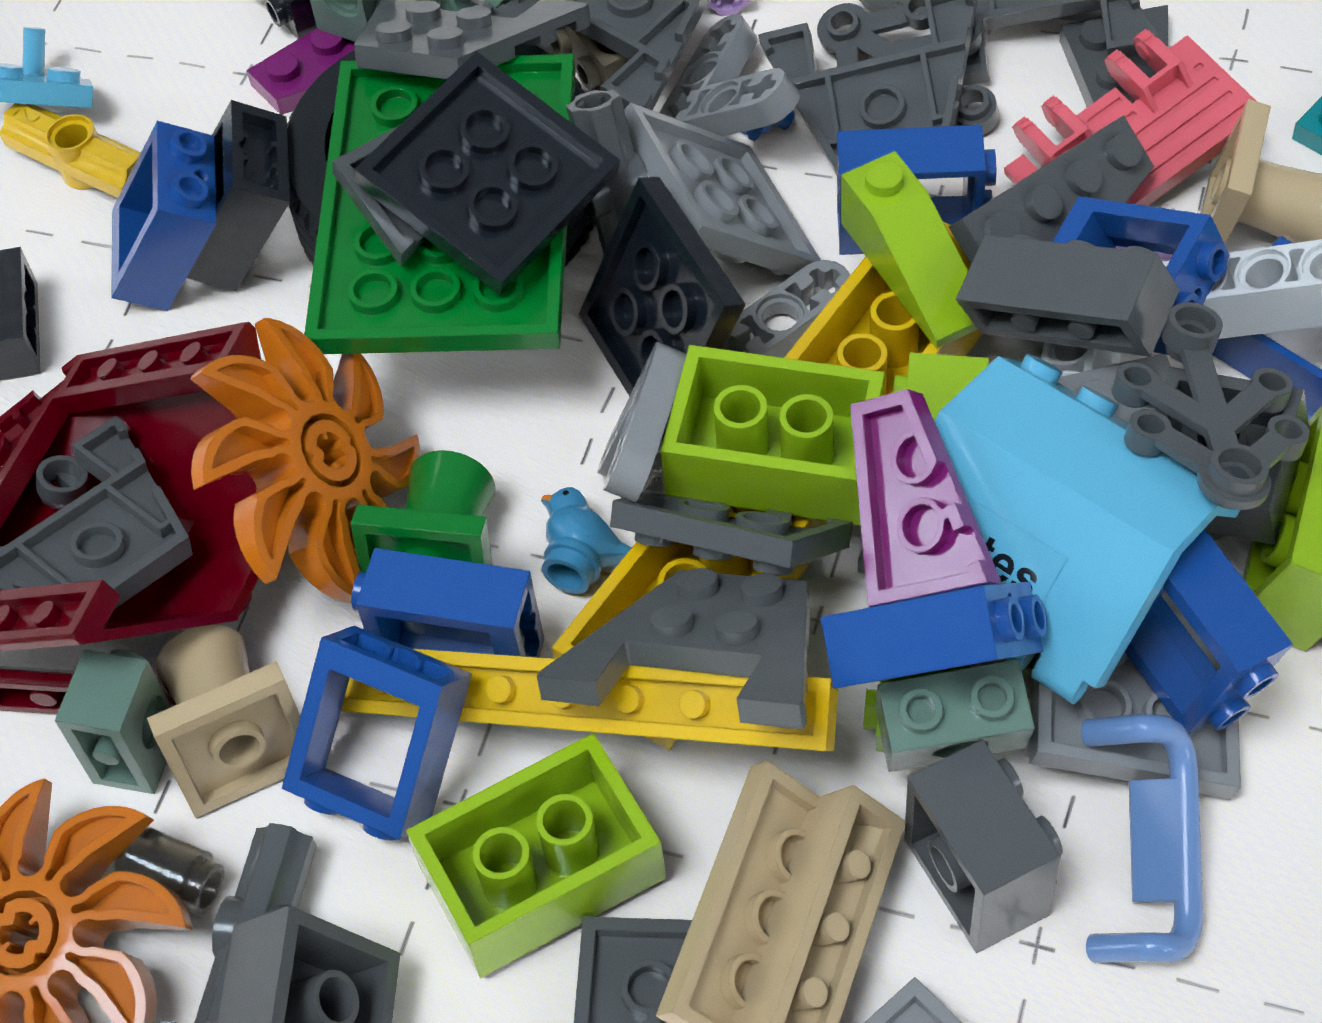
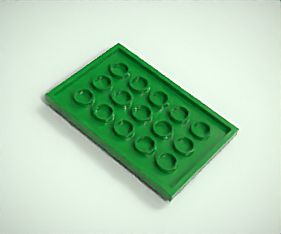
(431, 302)

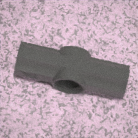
(603, 119)
(269, 881)

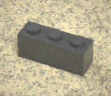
(1069, 293)

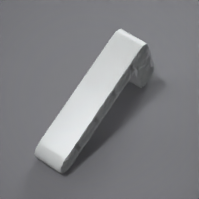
(1257, 294)

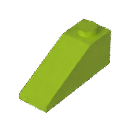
(907, 244)

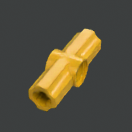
(70, 147)

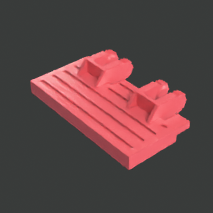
(1177, 114)

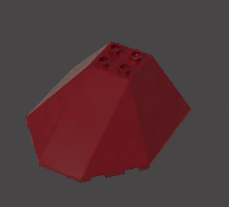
(165, 420)

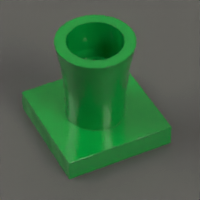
(440, 515)

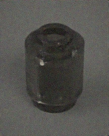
(177, 865)

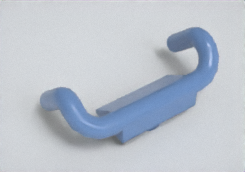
(1162, 840)

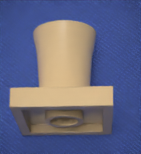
(1258, 191)
(228, 723)

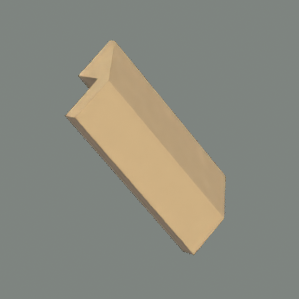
(784, 906)

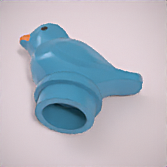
(577, 542)

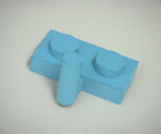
(29, 85)

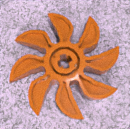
(304, 450)
(72, 911)

